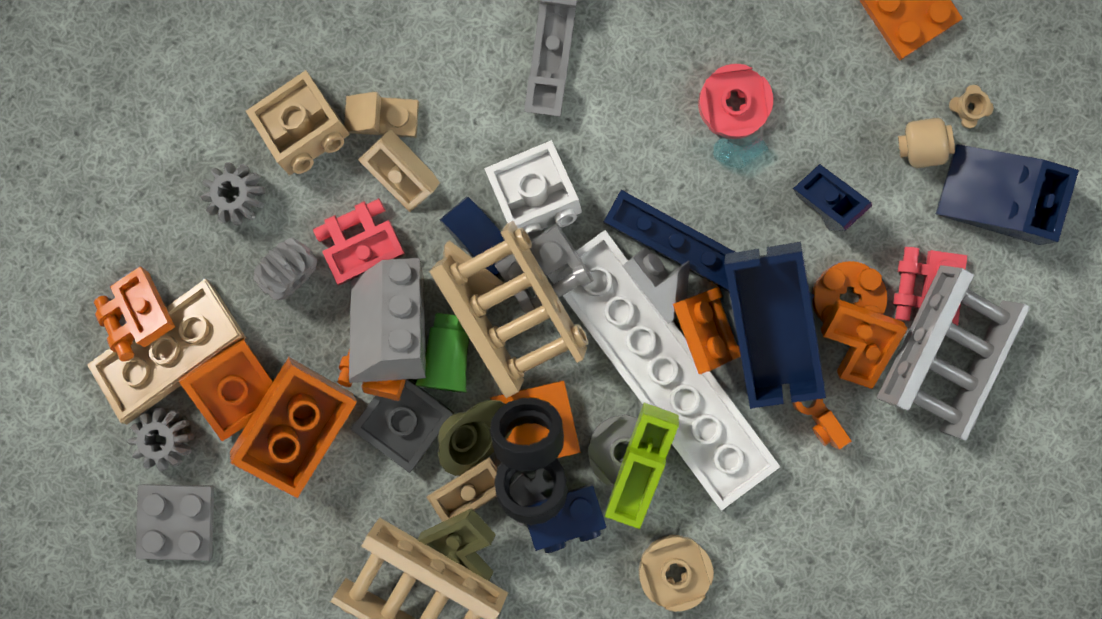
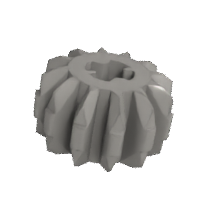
(227, 208)
(285, 269)
(156, 452)

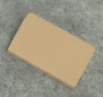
(399, 170)
(466, 491)

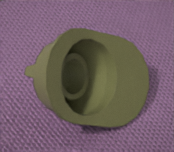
(467, 437)

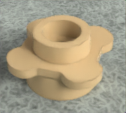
(981, 103)

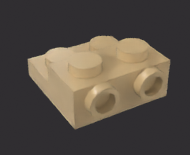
(298, 124)

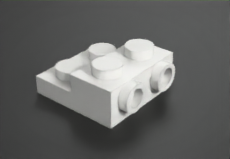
(534, 190)

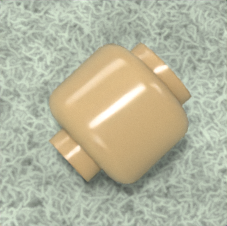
(927, 142)

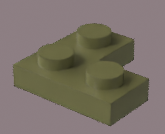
(460, 539)

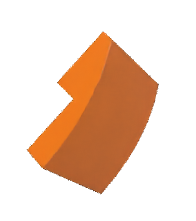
(557, 396)

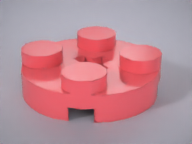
(748, 85)

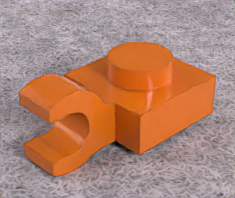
(828, 428)

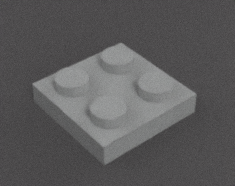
(174, 522)

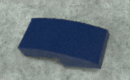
(472, 229)

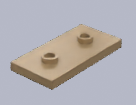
(200, 332)

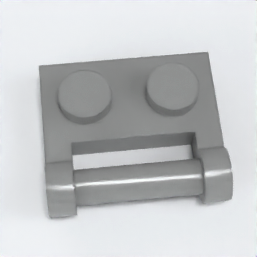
(552, 252)

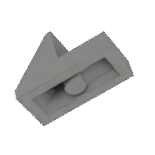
(656, 284)

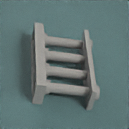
(925, 337)

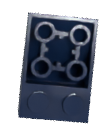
(1007, 193)

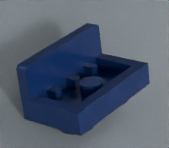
(578, 518)

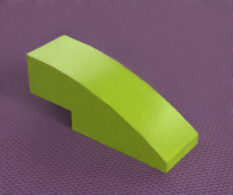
(642, 465)

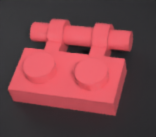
(361, 252)
(910, 268)

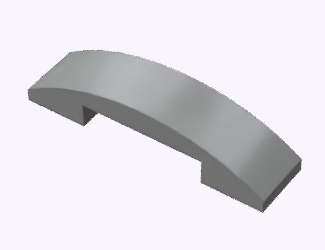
(550, 57)

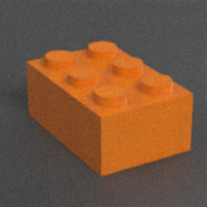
(292, 427)

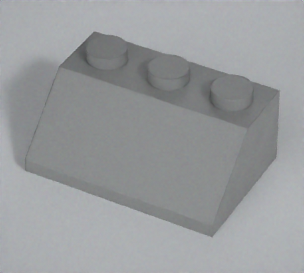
(388, 322)

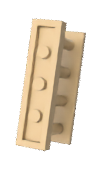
(490, 339)
(421, 564)

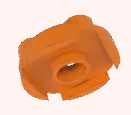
(850, 274)

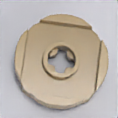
(693, 583)

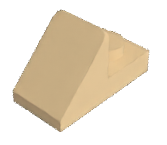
(376, 115)

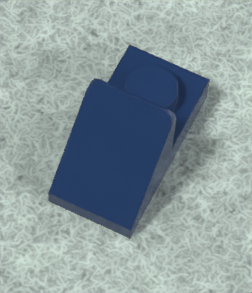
(832, 199)

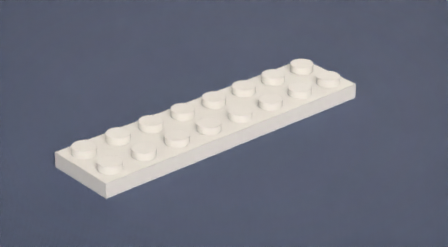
(662, 373)

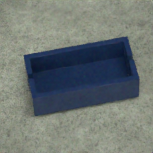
(775, 324)

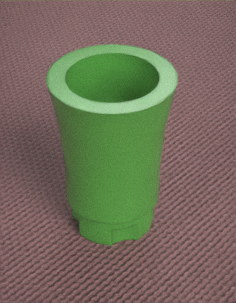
(446, 355)

